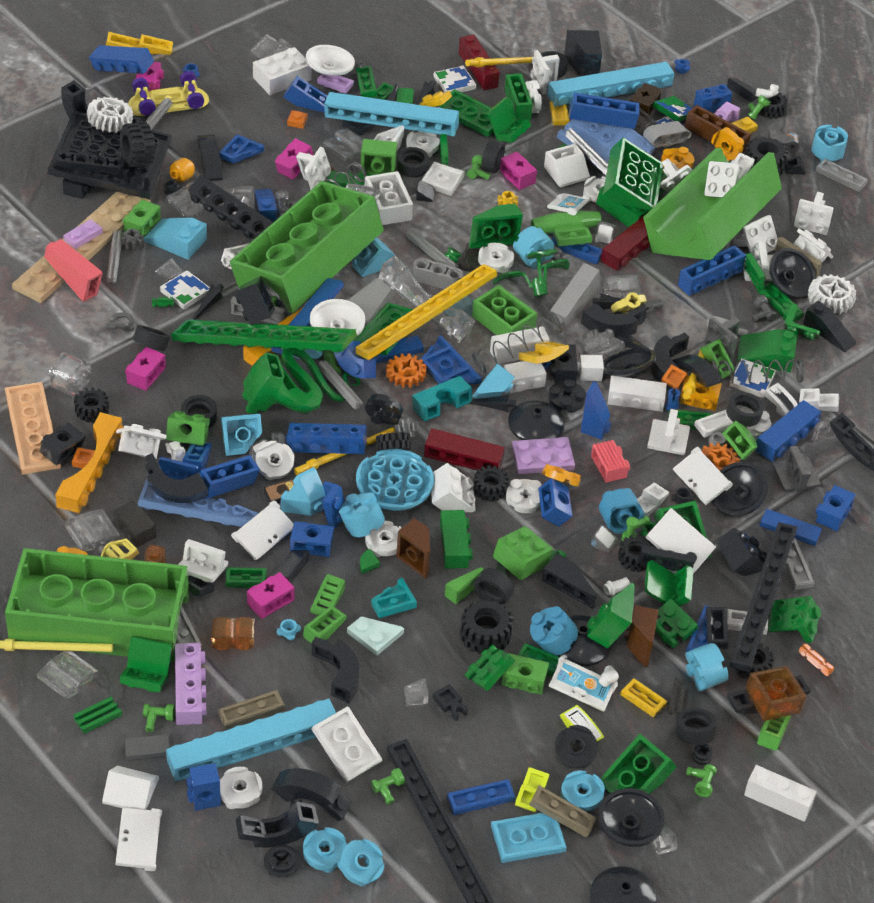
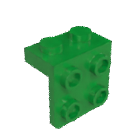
(505, 123)
(789, 317)
(665, 585)
(795, 614)
(147, 664)

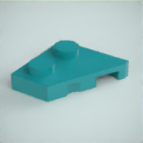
(394, 600)

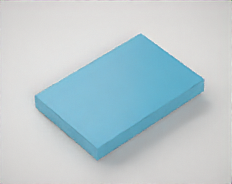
(527, 837)

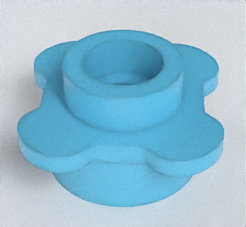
(290, 625)

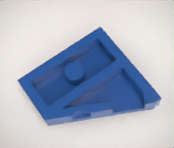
(240, 149)

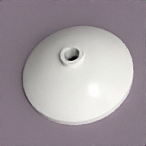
(330, 60)
(338, 314)

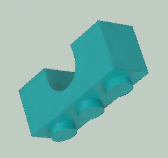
(454, 391)

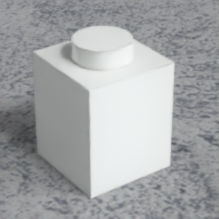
(590, 367)

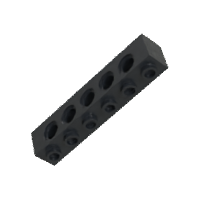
(204, 187)

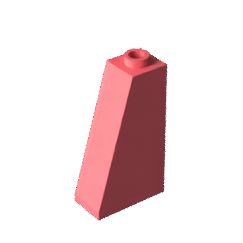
(74, 269)

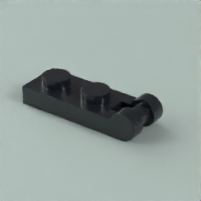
(666, 558)

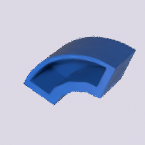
(356, 364)

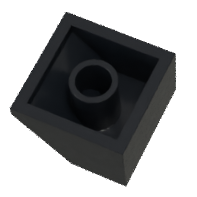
(255, 301)

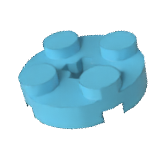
(593, 785)
(323, 860)
(373, 860)

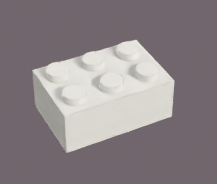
(279, 70)
(394, 201)

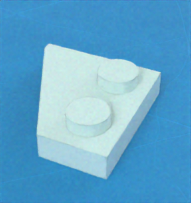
(374, 634)

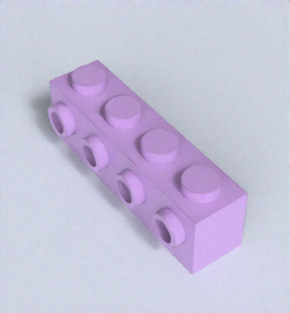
(189, 683)

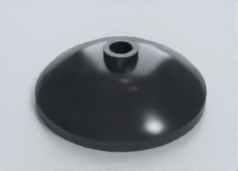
(791, 272)
(629, 363)
(536, 421)
(745, 478)
(585, 650)
(632, 808)
(609, 884)

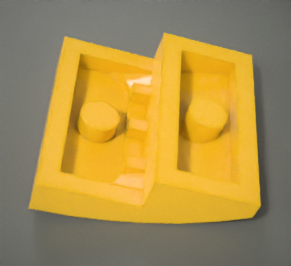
(543, 352)

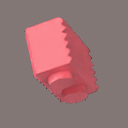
(610, 461)

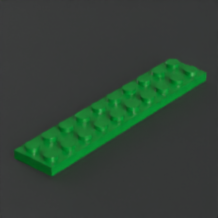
(264, 335)

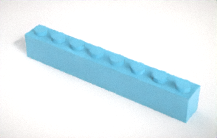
(611, 83)
(391, 113)
(249, 739)

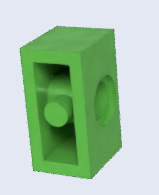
(142, 217)
(177, 431)
(526, 674)

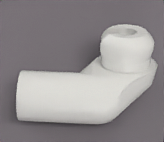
(768, 93)
(609, 675)

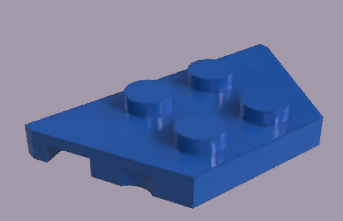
(446, 363)

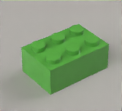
(503, 312)

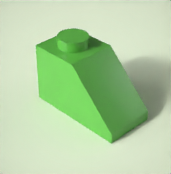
(740, 439)

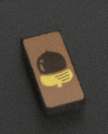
(275, 491)

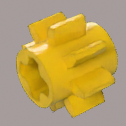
(507, 197)

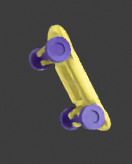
(183, 98)

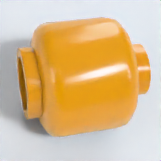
(182, 169)

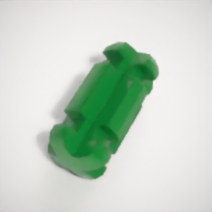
(163, 302)

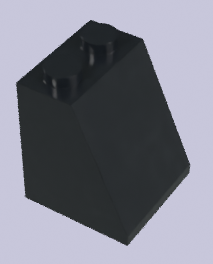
(583, 51)

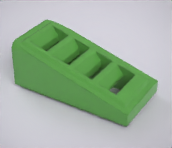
(721, 352)
(330, 584)
(462, 586)
(311, 629)
(773, 732)

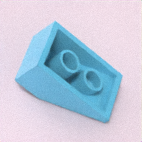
(178, 236)

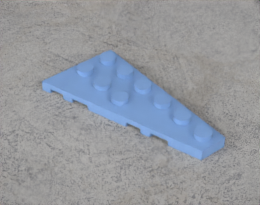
(204, 509)

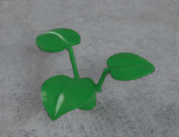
(539, 284)

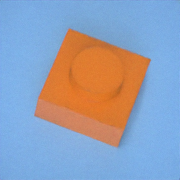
(297, 119)
(674, 377)
(82, 457)

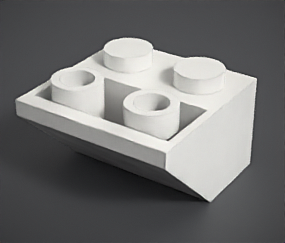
(566, 165)
(452, 490)

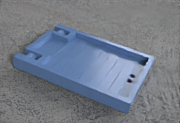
(604, 137)

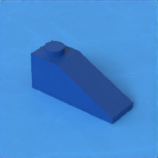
(305, 95)
(266, 203)
(596, 413)
(198, 455)

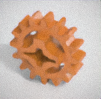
(406, 370)
(720, 455)

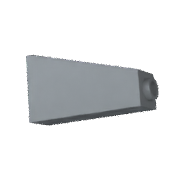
(577, 294)
(373, 298)

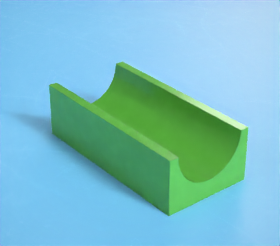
(701, 225)
(310, 243)
(95, 600)

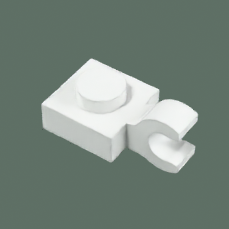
(176, 451)

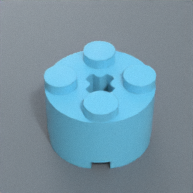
(829, 143)
(532, 240)
(361, 514)
(706, 666)

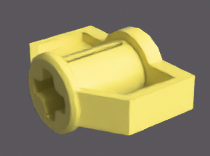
(627, 304)
(116, 552)

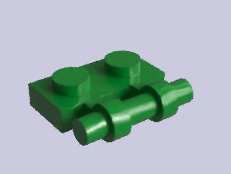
(677, 620)
(496, 666)

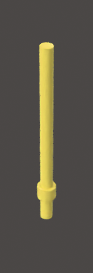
(11, 645)

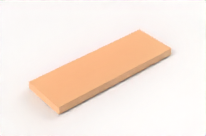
(30, 424)

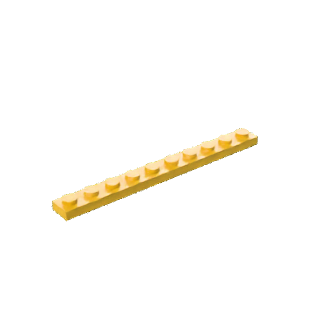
(425, 312)

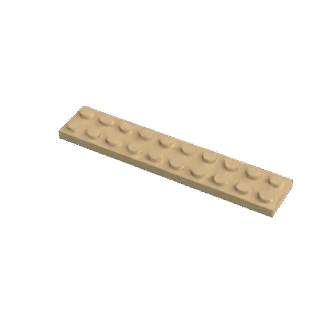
(43, 279)

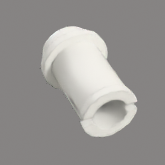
(611, 588)

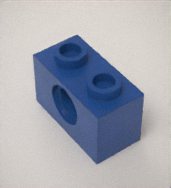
(713, 97)
(555, 502)
(835, 507)
(312, 537)
(204, 787)

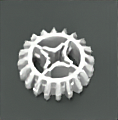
(109, 114)
(832, 292)

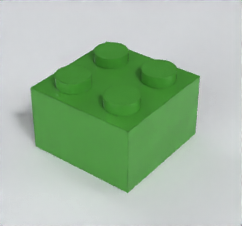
(378, 156)
(522, 553)

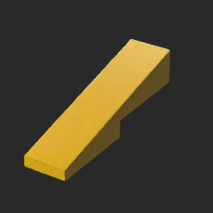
(154, 45)

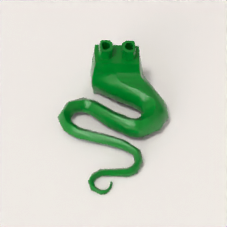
(270, 383)

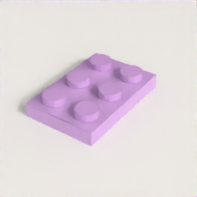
(534, 454)

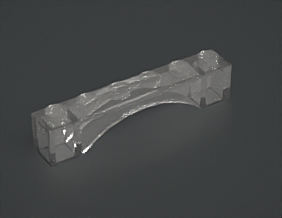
(400, 279)

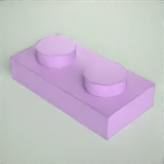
(336, 82)
(83, 234)

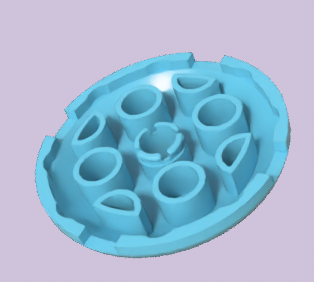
(396, 479)

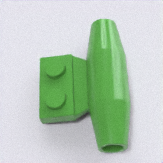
(568, 228)

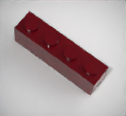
(470, 49)
(626, 246)
(462, 450)

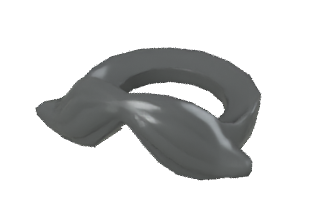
(124, 326)

